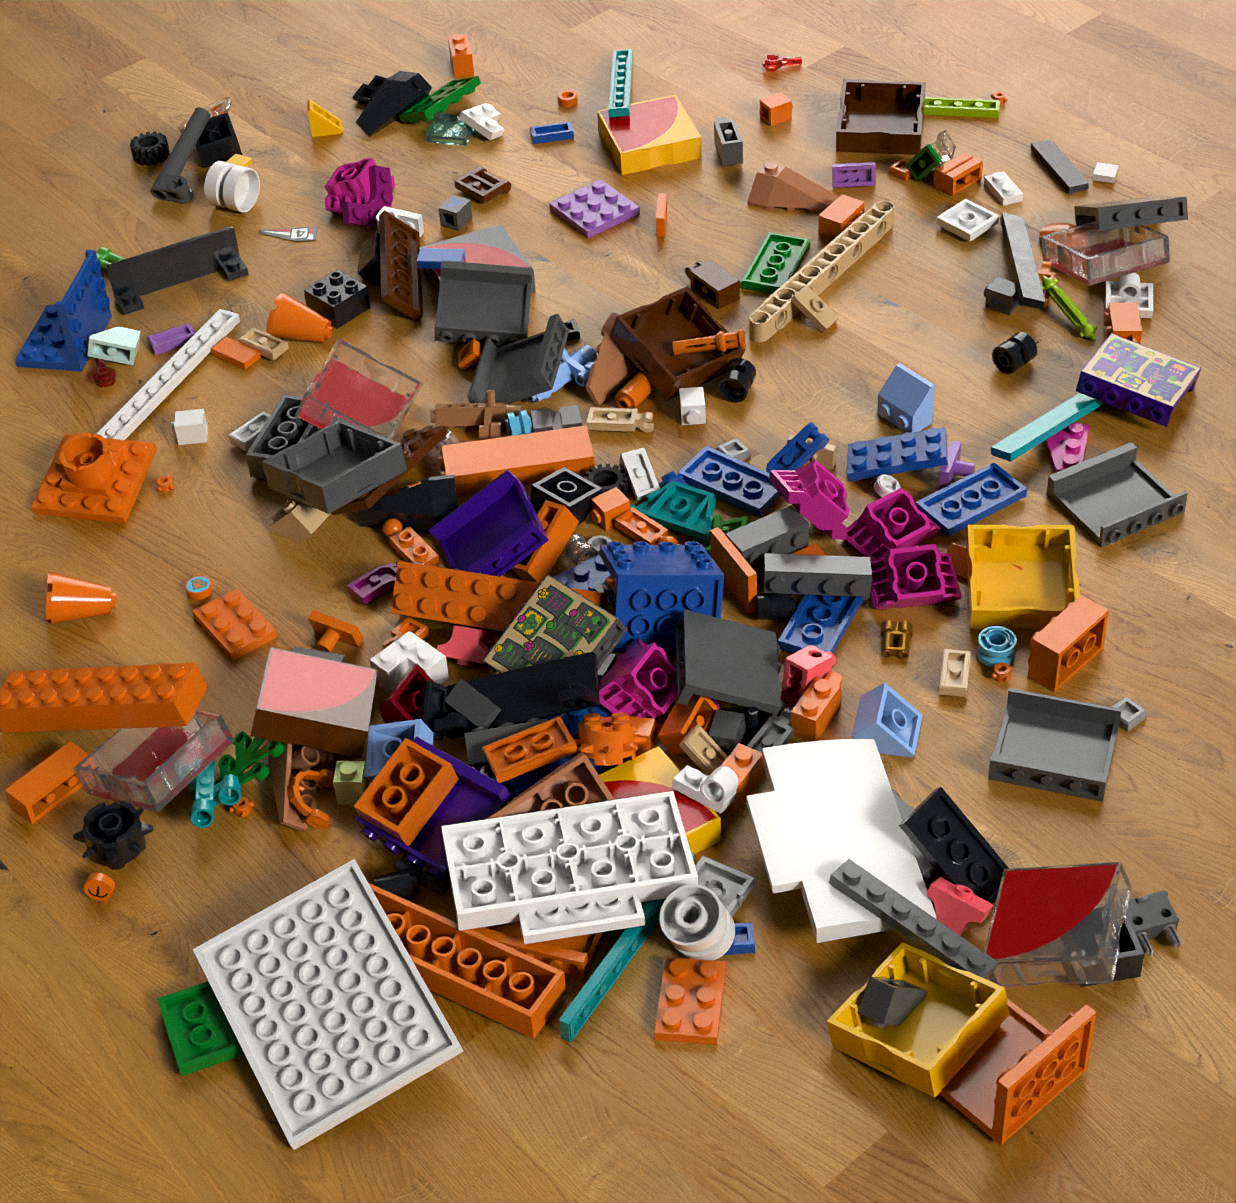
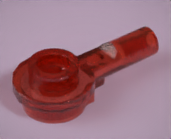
(773, 62)
(104, 375)

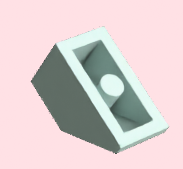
(115, 345)

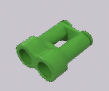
(106, 256)

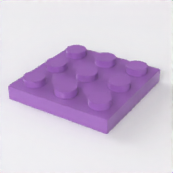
(594, 208)

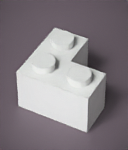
(401, 655)

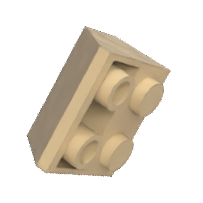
(297, 520)

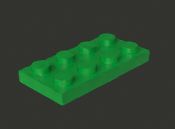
(440, 99)

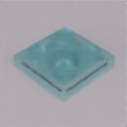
(449, 130)

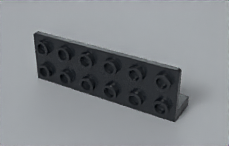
(173, 266)
(531, 693)

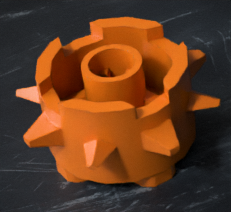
(607, 738)

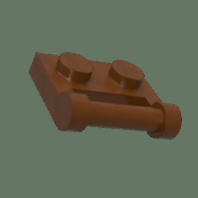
(482, 185)

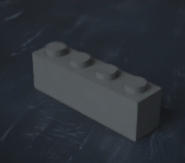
(817, 575)

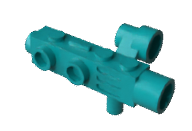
(210, 795)

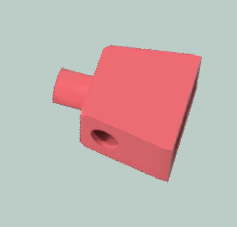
(802, 669)

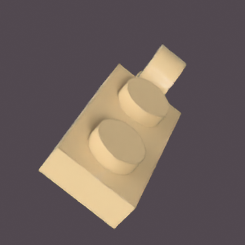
(619, 420)

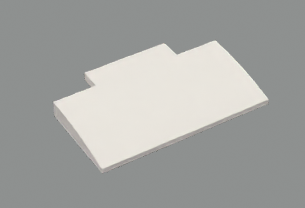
(830, 807)
(568, 866)

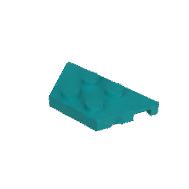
(681, 509)

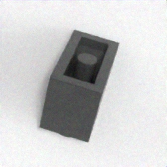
(890, 1001)

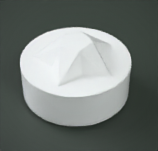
(885, 485)

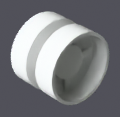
(232, 186)
(697, 923)

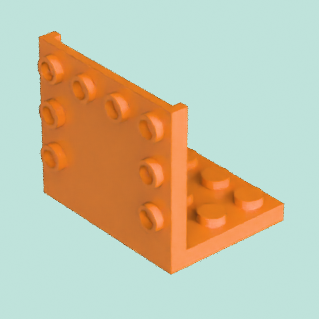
(1020, 1070)

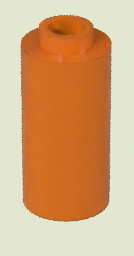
(634, 392)

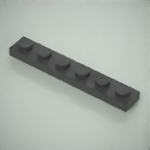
(911, 920)

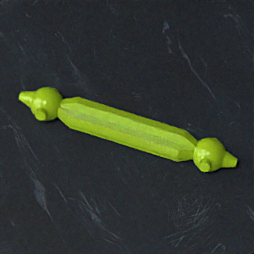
(1068, 308)

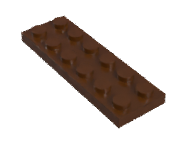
(398, 266)
(414, 446)

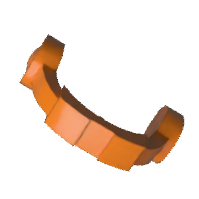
(313, 816)

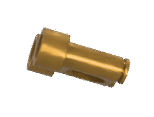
(896, 632)

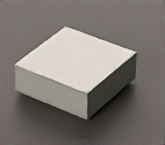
(1105, 173)

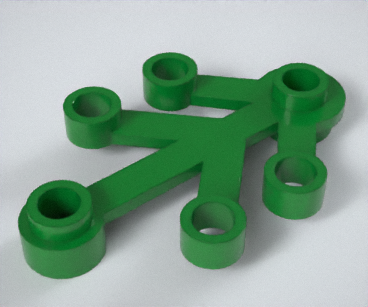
(246, 756)

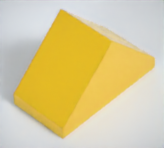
(322, 121)

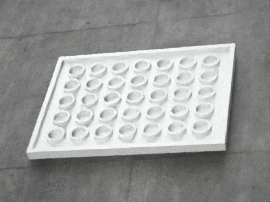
(326, 1003)

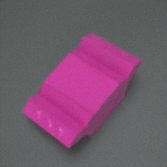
(350, 184)
(815, 496)
(890, 524)
(913, 578)
(639, 682)

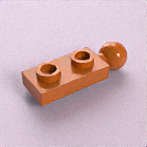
(643, 528)
(409, 543)

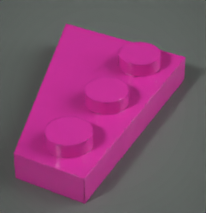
(1067, 446)

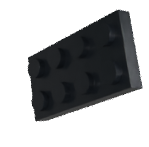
(954, 845)

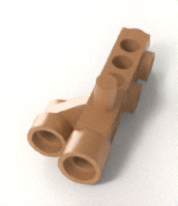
(488, 415)

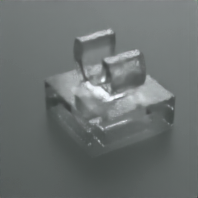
(944, 145)

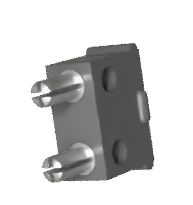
(1152, 918)

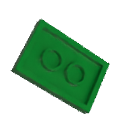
(198, 1028)

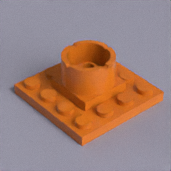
(94, 478)

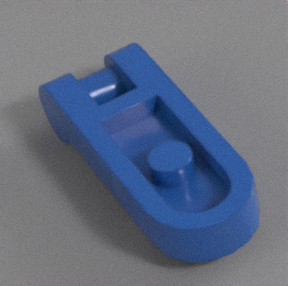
(796, 451)

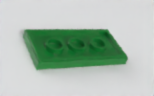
(775, 262)

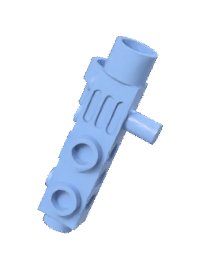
(573, 365)

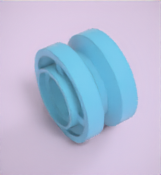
(518, 424)
(996, 645)

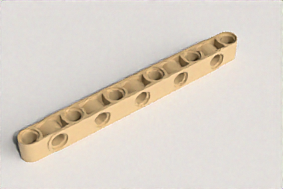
(822, 270)

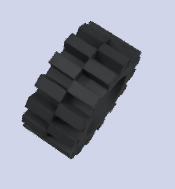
(149, 148)
(609, 476)

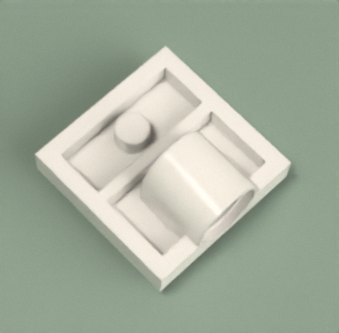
(1131, 290)

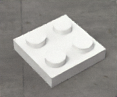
(967, 220)

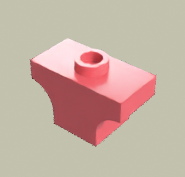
(466, 645)
(957, 905)

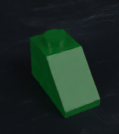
(924, 162)

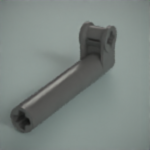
(169, 183)

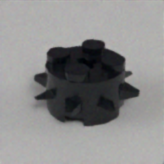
(113, 834)

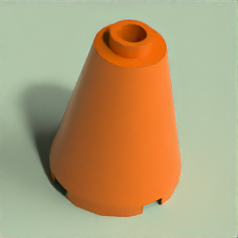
(297, 321)
(76, 599)

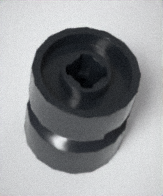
(1014, 353)
(737, 380)

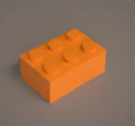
(1067, 643)
(406, 791)

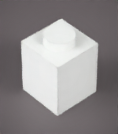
(692, 406)
(190, 427)

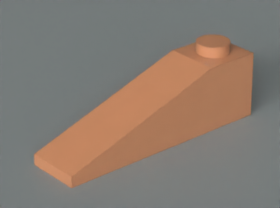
(783, 187)
(610, 368)
(285, 768)
(566, 786)

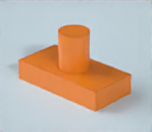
(334, 631)

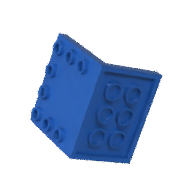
(64, 329)
(657, 586)

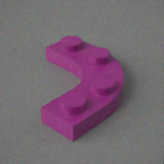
(381, 195)
(373, 583)

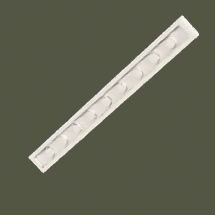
(169, 376)

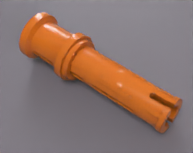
(721, 338)

